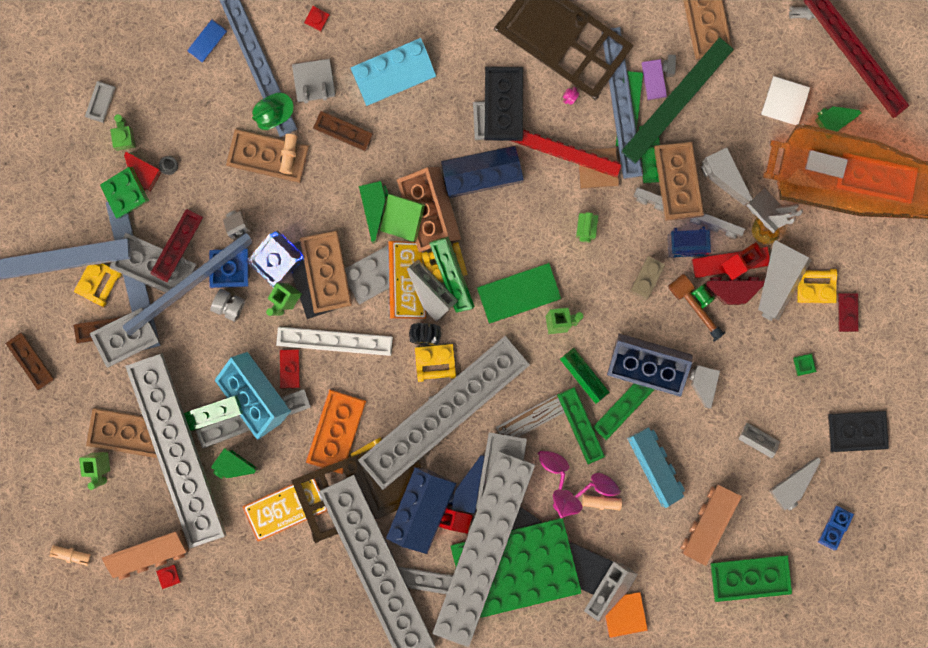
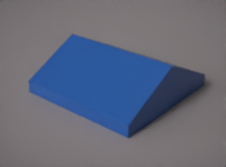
(233, 273)

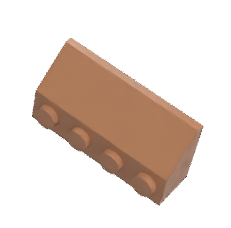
(438, 217)
(710, 525)
(146, 554)

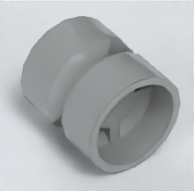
(227, 305)

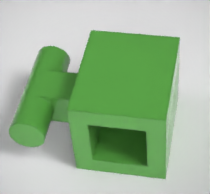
(123, 135)
(586, 227)
(284, 297)
(561, 321)
(94, 466)

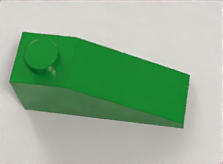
(374, 202)

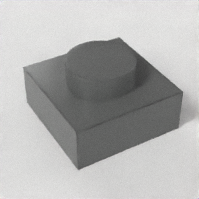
(669, 65)

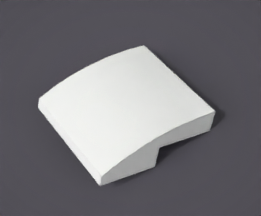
(785, 100)

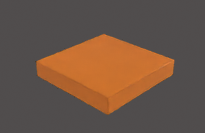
(626, 616)

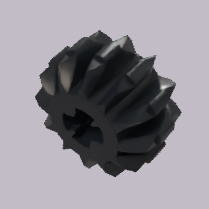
(425, 334)

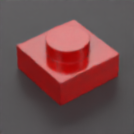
(316, 19)
(168, 576)

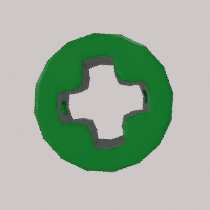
(703, 296)

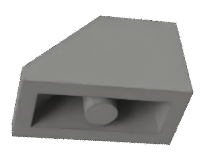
(704, 383)

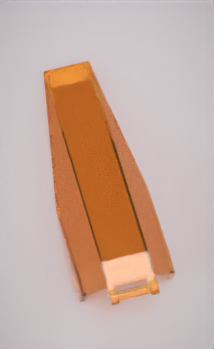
(875, 180)

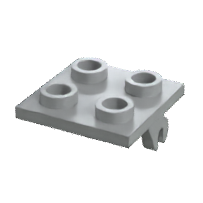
(313, 80)
(771, 211)

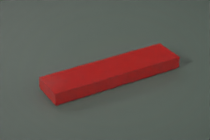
(713, 264)

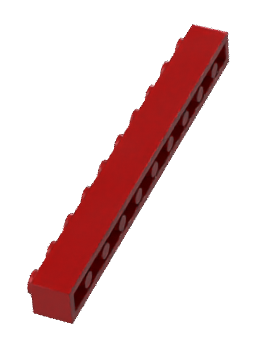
(570, 154)

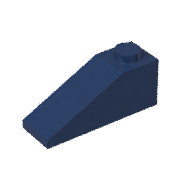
(467, 491)

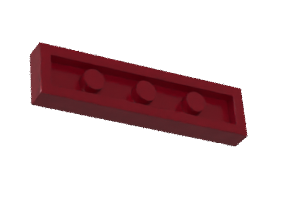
(176, 245)

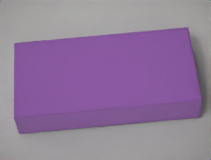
(654, 79)

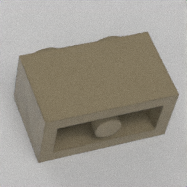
(647, 278)

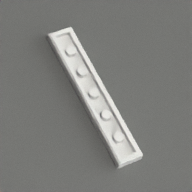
(334, 341)

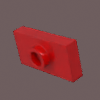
(289, 369)

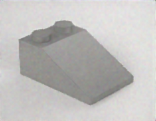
(724, 173)

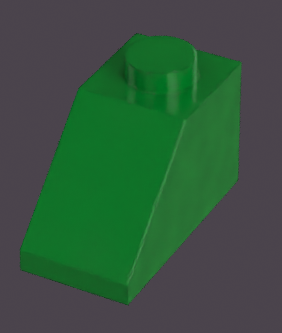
(836, 117)

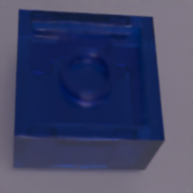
(689, 243)
(275, 258)

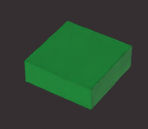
(804, 364)

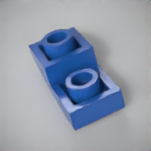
(207, 40)
(835, 528)

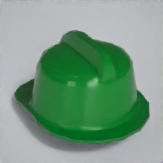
(272, 111)

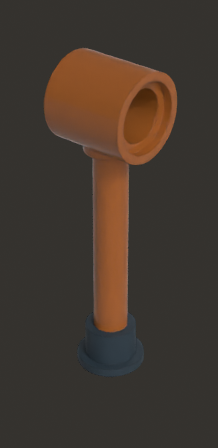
(681, 289)

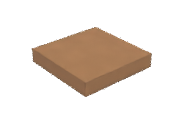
(594, 179)

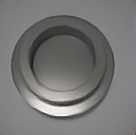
(168, 165)

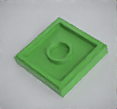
(402, 217)

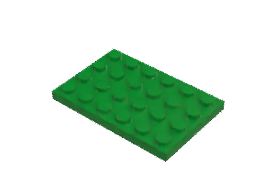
(532, 570)

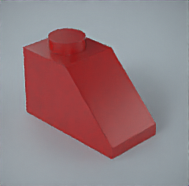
(145, 172)
(744, 261)
(456, 521)

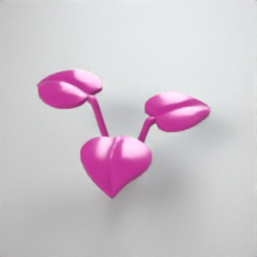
(564, 501)

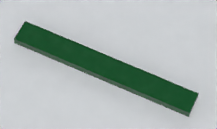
(677, 100)

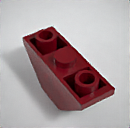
(734, 291)

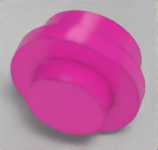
(570, 95)

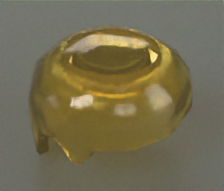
(764, 237)

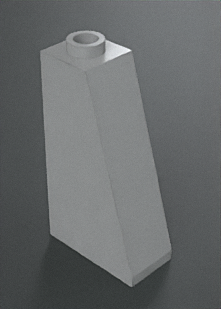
(782, 278)

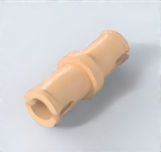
(288, 154)
(601, 502)
(70, 555)

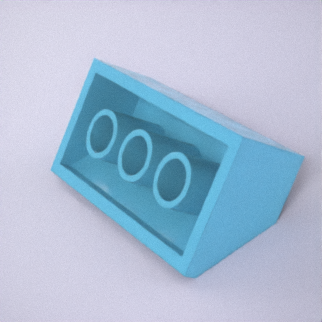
(393, 71)
(260, 402)
(656, 468)

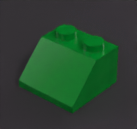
(232, 465)

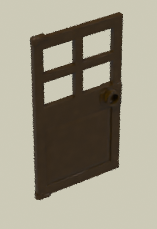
(549, 30)
(380, 501)

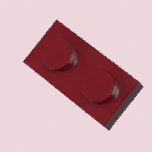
(848, 312)

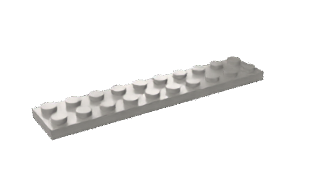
(443, 412)
(176, 450)
(483, 549)
(375, 565)

